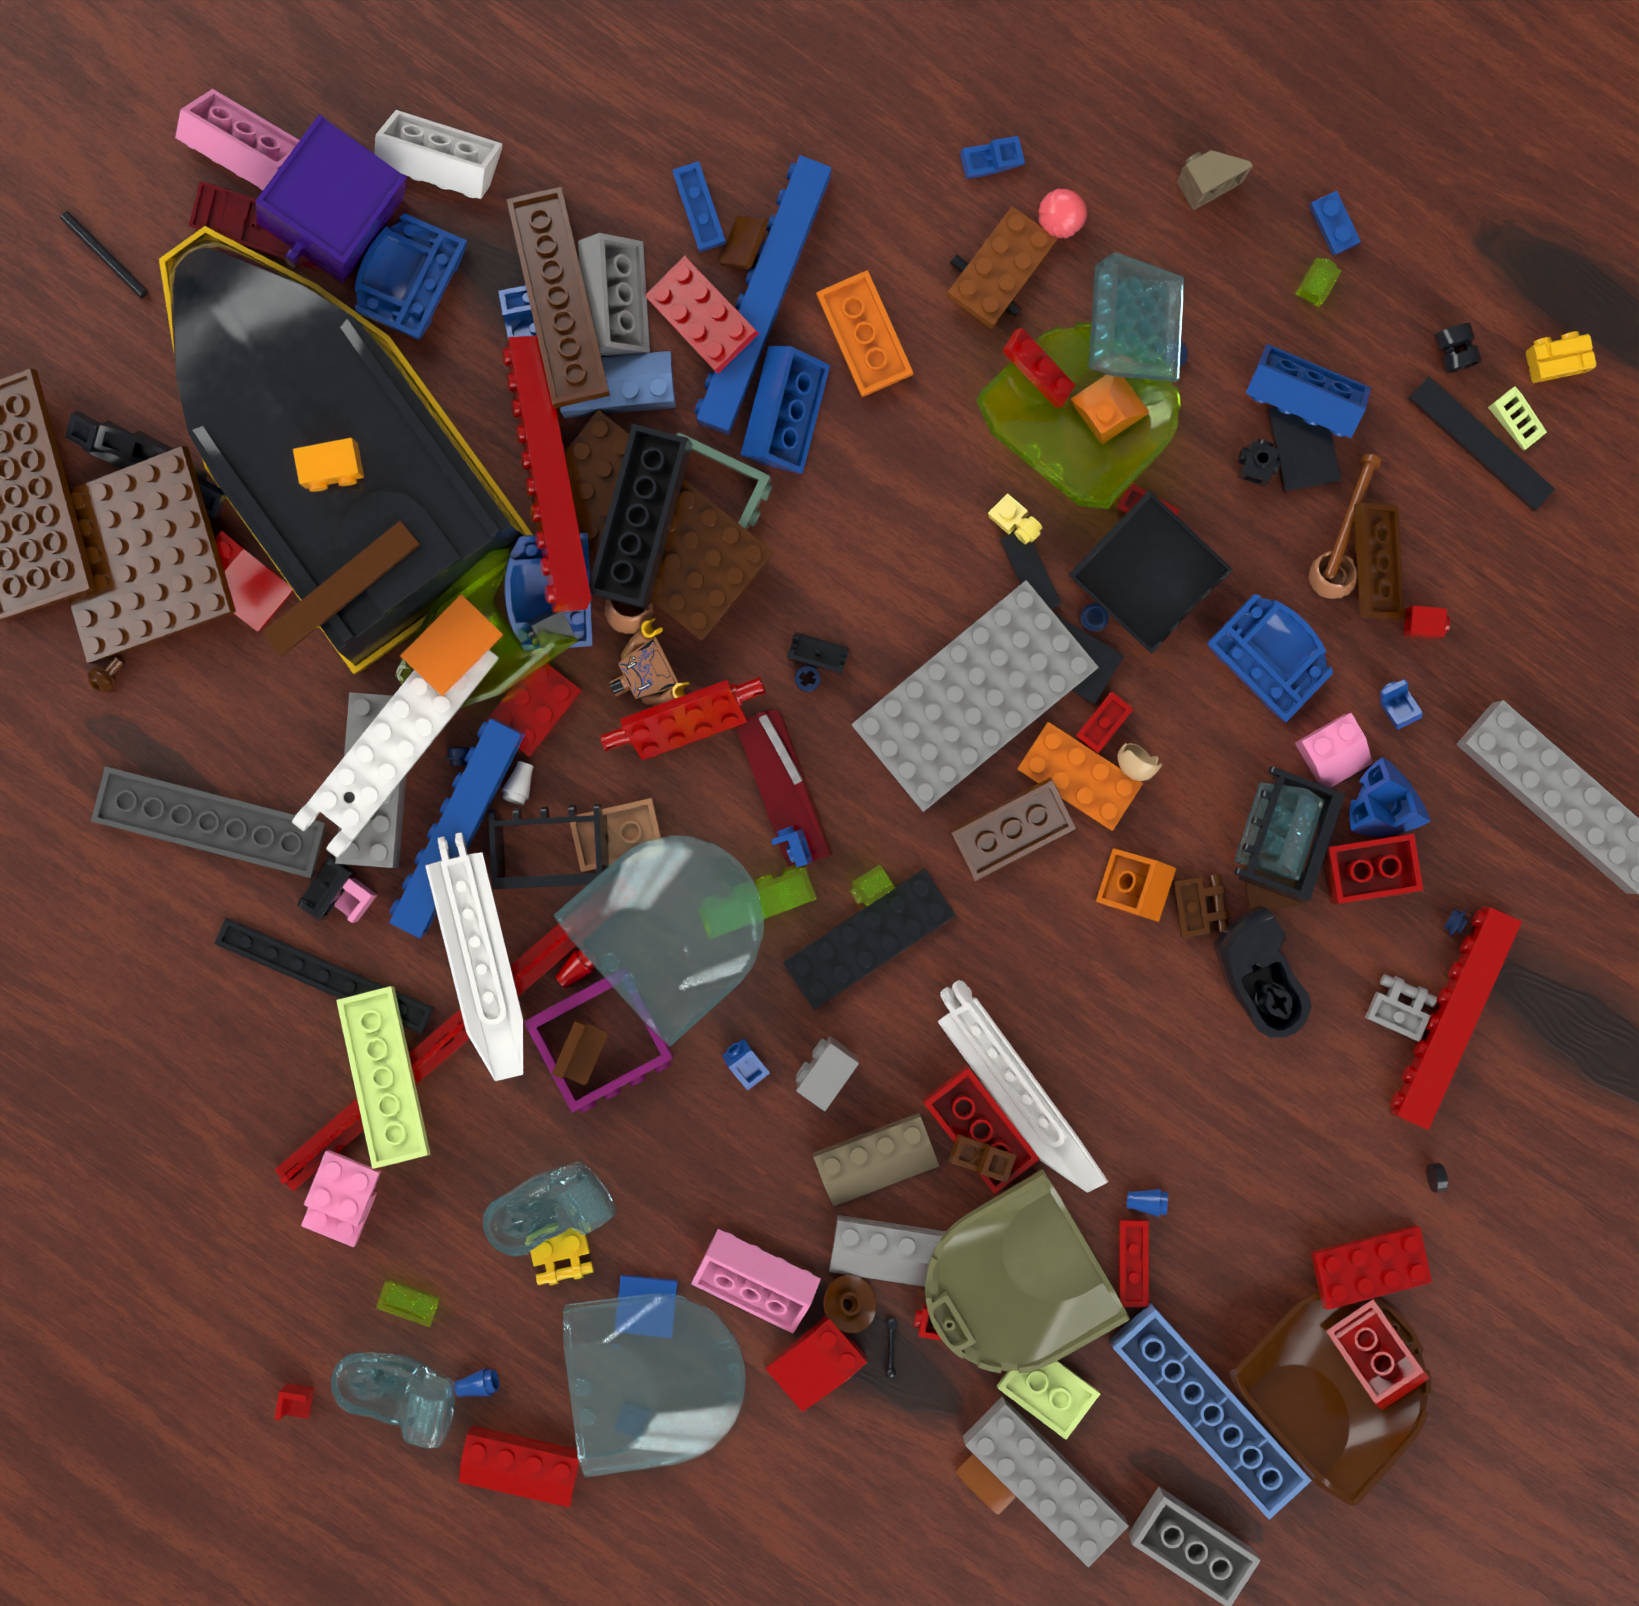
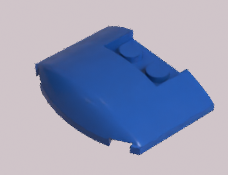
(407, 274)
(526, 592)
(1272, 654)

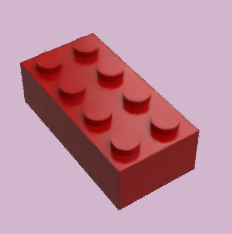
(968, 1109)

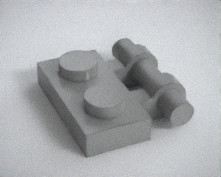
(1397, 1015)

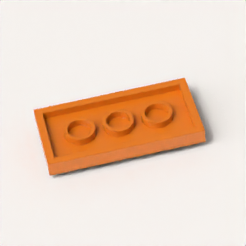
(864, 333)
(1080, 776)

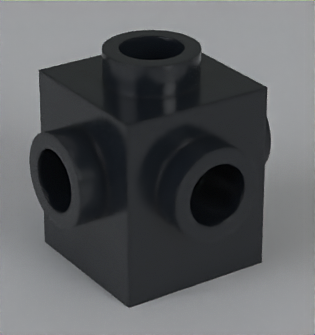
(1253, 470)

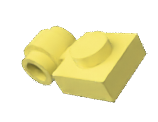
(1011, 515)

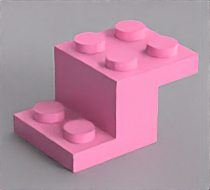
(340, 1198)

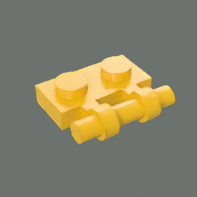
(564, 1246)

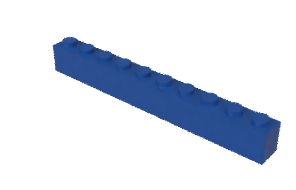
(766, 290)

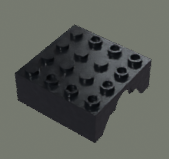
(1150, 571)

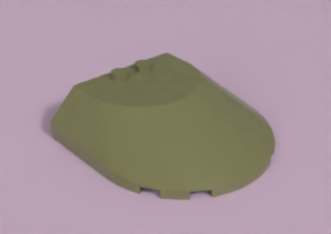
(1019, 1283)

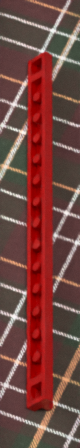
(423, 1060)

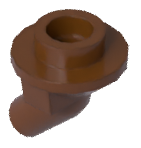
(102, 679)

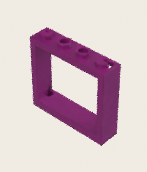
(610, 1089)

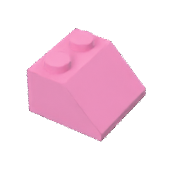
(1335, 751)

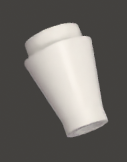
(518, 785)

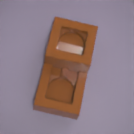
(985, 1484)

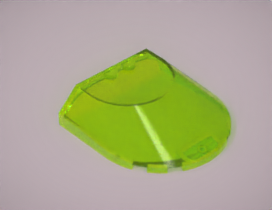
(1059, 440)

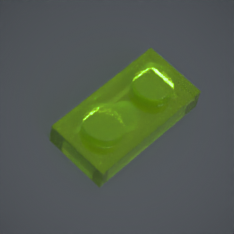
(408, 1303)

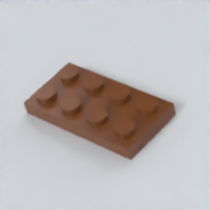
(1001, 267)

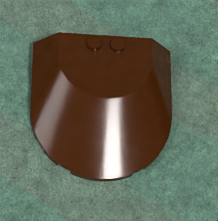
(1319, 1407)

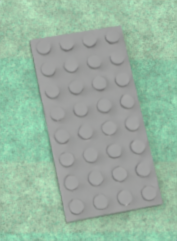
(974, 696)

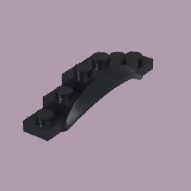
(126, 449)

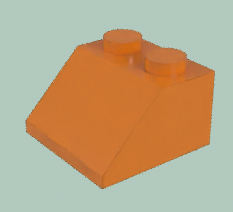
(1136, 884)

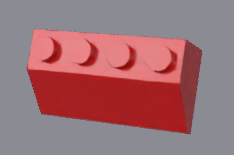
(519, 1466)

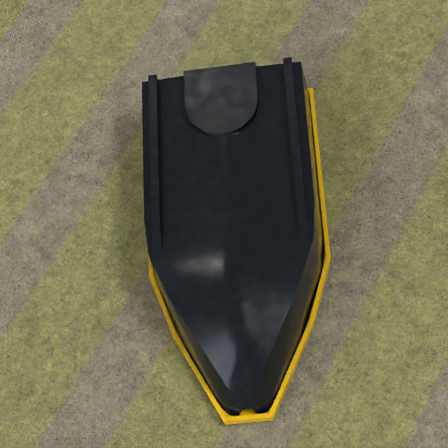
(288, 367)

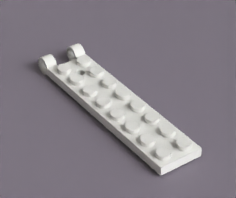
(387, 753)

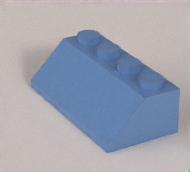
(634, 385)

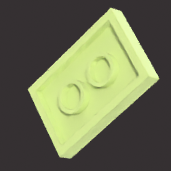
(1051, 1395)

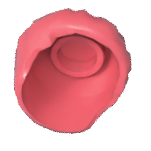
(1062, 213)

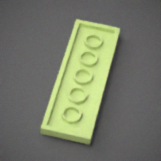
(383, 1077)

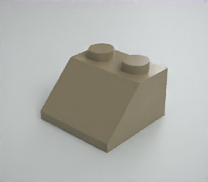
(1211, 176)

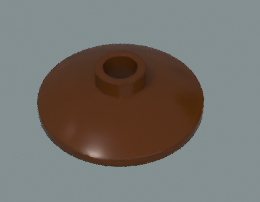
(860, 1303)

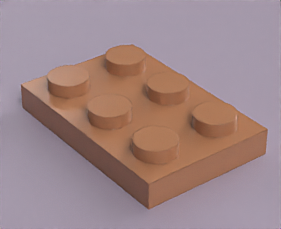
(626, 828)

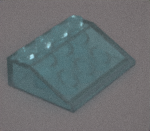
(1136, 320)

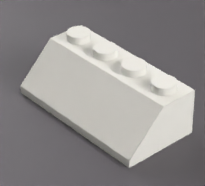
(438, 154)

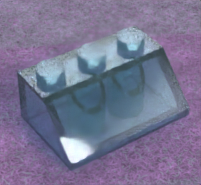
(1288, 832)

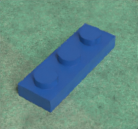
(699, 206)

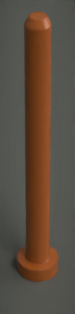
(1369, 463)

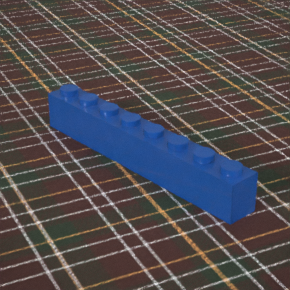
(461, 813)

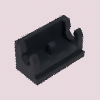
(818, 653)
(325, 889)

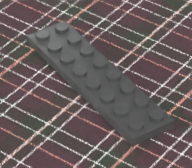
(207, 822)

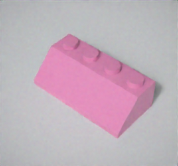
(234, 137)
(756, 1281)

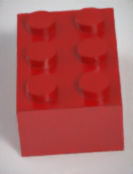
(1372, 868)

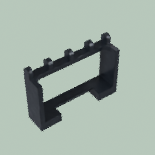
(1328, 817)
(497, 858)

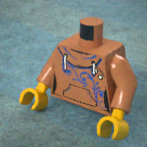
(647, 670)

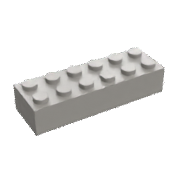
(381, 837)
(1045, 1481)

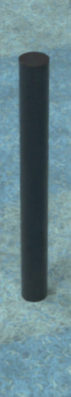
(104, 254)

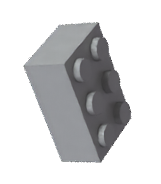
(826, 1073)

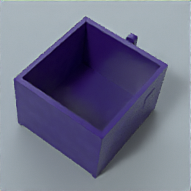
(330, 199)

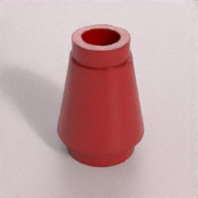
(574, 969)

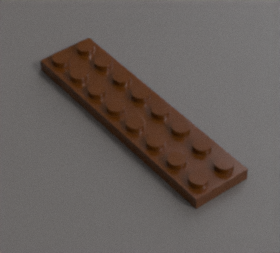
(557, 297)

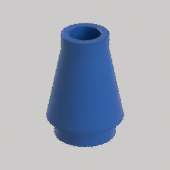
(1148, 1201)
(478, 1384)

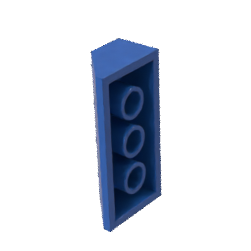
(1308, 391)
(785, 409)

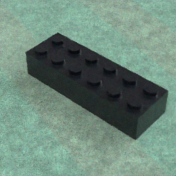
(640, 516)

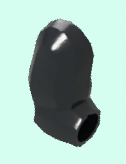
(1261, 974)

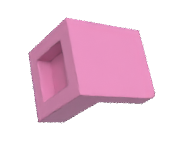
(355, 899)

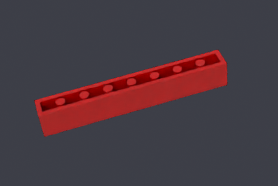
(1455, 1016)

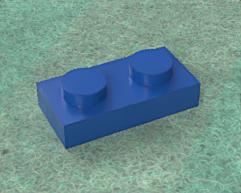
(1334, 223)

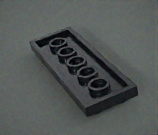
(869, 939)

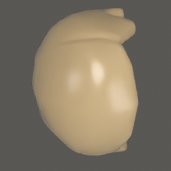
(1137, 762)

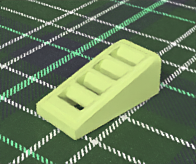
(1523, 407)

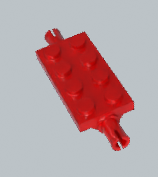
(684, 719)

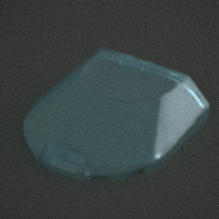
(669, 929)
(649, 1381)

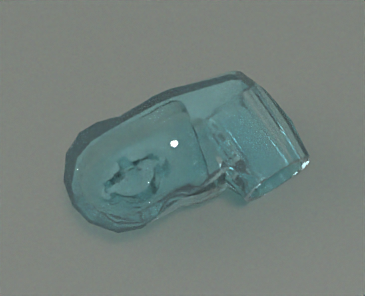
(546, 1208)
(396, 1393)

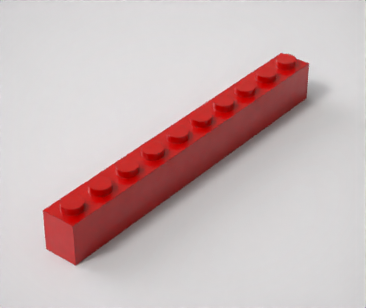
(547, 477)

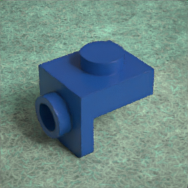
(1399, 704)

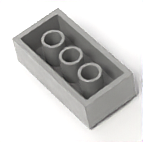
(1193, 1547)

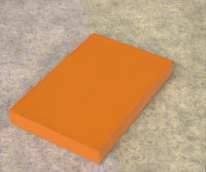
(451, 645)

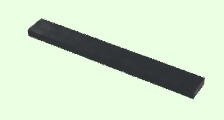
(313, 970)

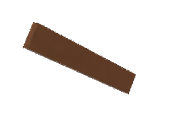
(341, 588)

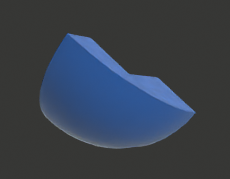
(1386, 803)

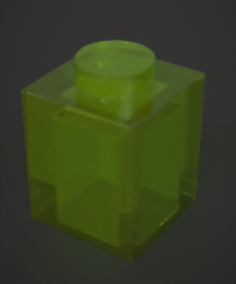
(1318, 281)
(871, 886)

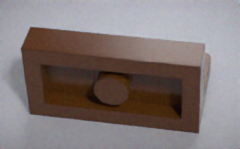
(580, 1052)

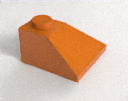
(1109, 407)

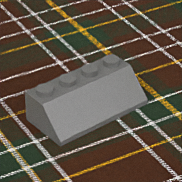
(616, 293)
(882, 1250)

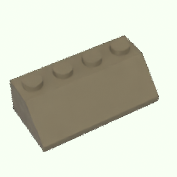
(875, 1159)

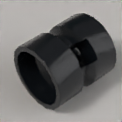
(1455, 338)

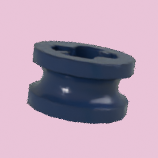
(805, 670)

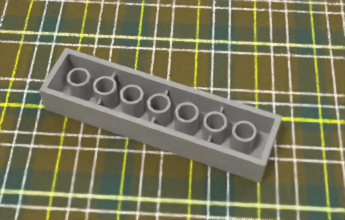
(1557, 792)

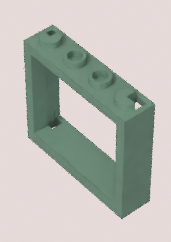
(762, 490)

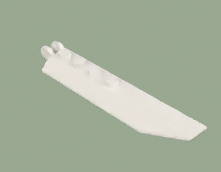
(478, 958)
(1016, 1088)

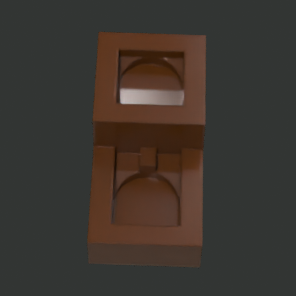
(982, 1158)

